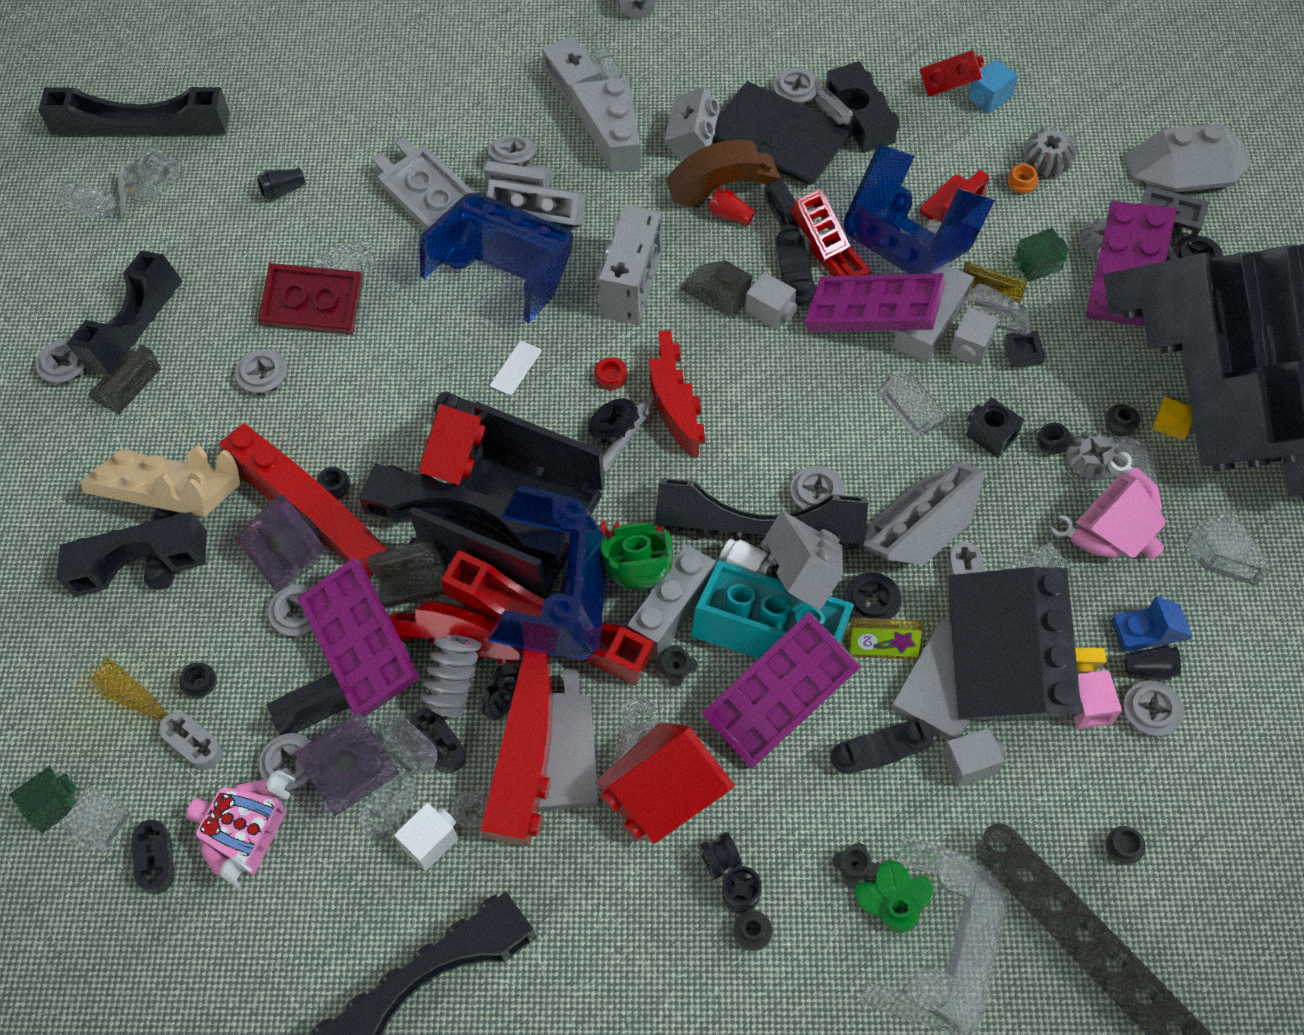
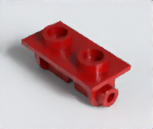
(952, 72)

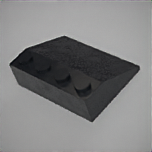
(1014, 645)

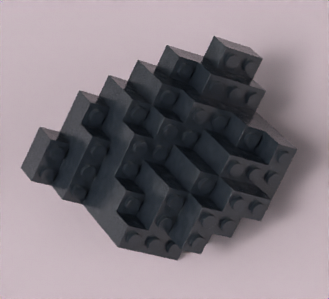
(1240, 348)

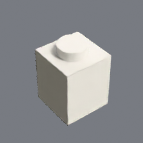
(427, 835)

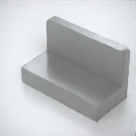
(523, 174)

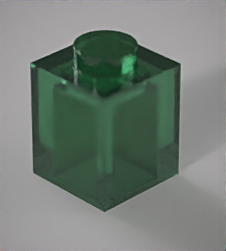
(1041, 254)
(46, 798)

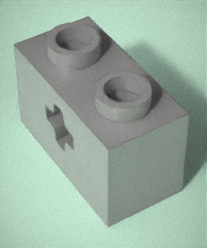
(568, 64)
(692, 122)

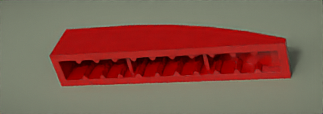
(277, 475)
(523, 758)

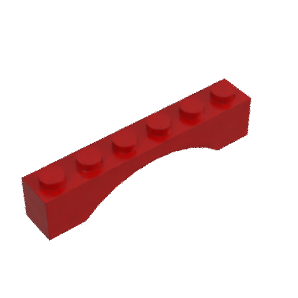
(491, 593)

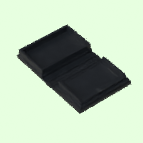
(794, 135)

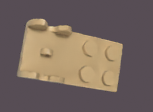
(165, 482)

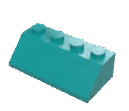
(755, 610)

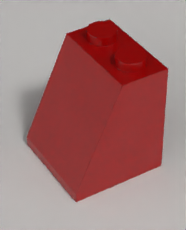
(663, 782)

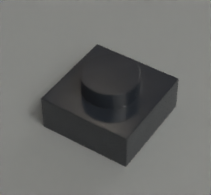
(1024, 349)

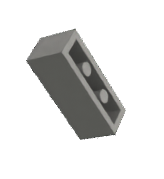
(541, 201)
(923, 343)
(673, 599)

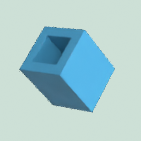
(994, 87)

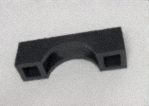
(149, 285)
(94, 561)

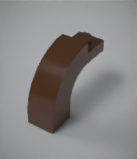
(717, 165)

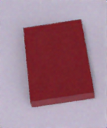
(310, 298)

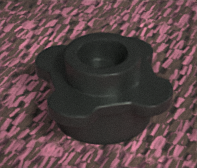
(677, 655)
(859, 854)

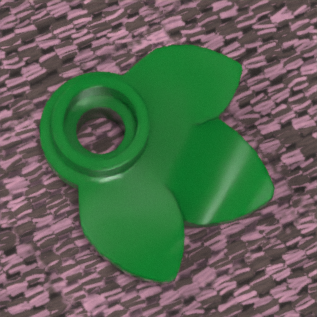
(894, 891)

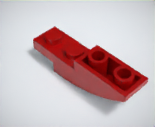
(674, 398)
(444, 619)

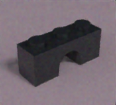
(873, 119)

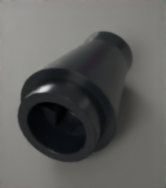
(279, 182)
(1156, 662)

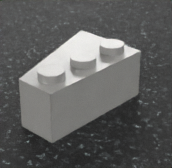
(610, 119)
(807, 559)

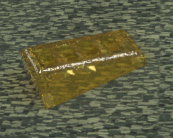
(121, 687)

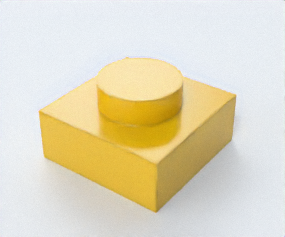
(1173, 418)
(1089, 659)

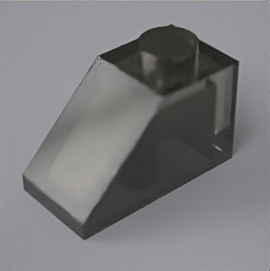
(719, 286)

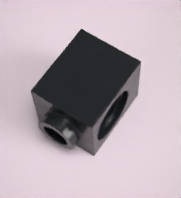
(998, 438)

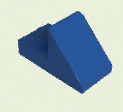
(1151, 627)

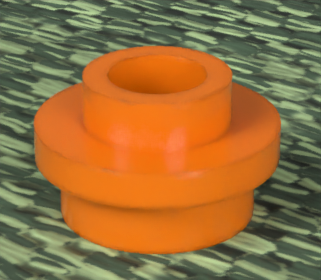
(1023, 178)

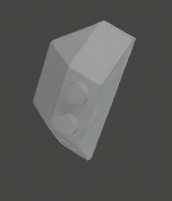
(1189, 158)
(926, 515)

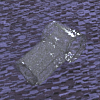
(633, 733)

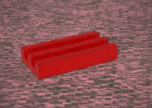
(838, 266)

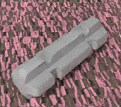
(833, 106)

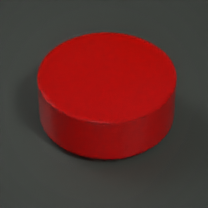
(610, 373)

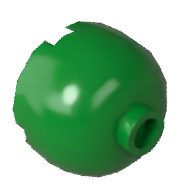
(638, 555)

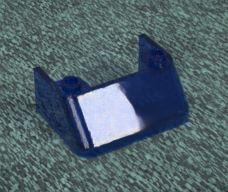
(881, 221)
(502, 238)
(569, 621)

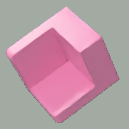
(1098, 700)

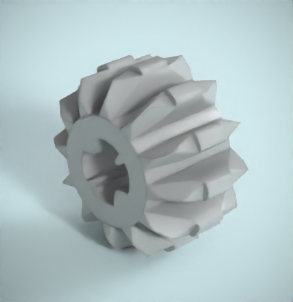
(1050, 152)

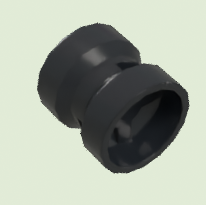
(744, 883)

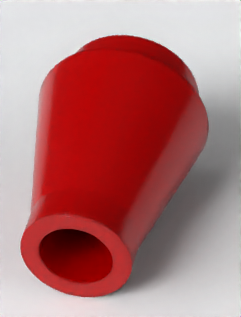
(730, 207)

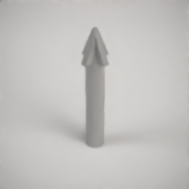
(614, 450)

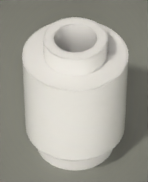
(746, 556)

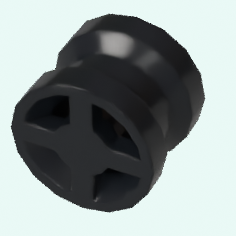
(720, 855)

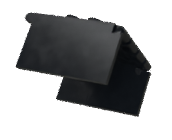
(510, 456)

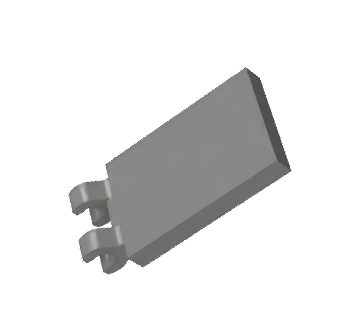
(419, 182)
(931, 687)
(571, 750)

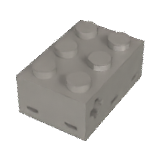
(630, 264)

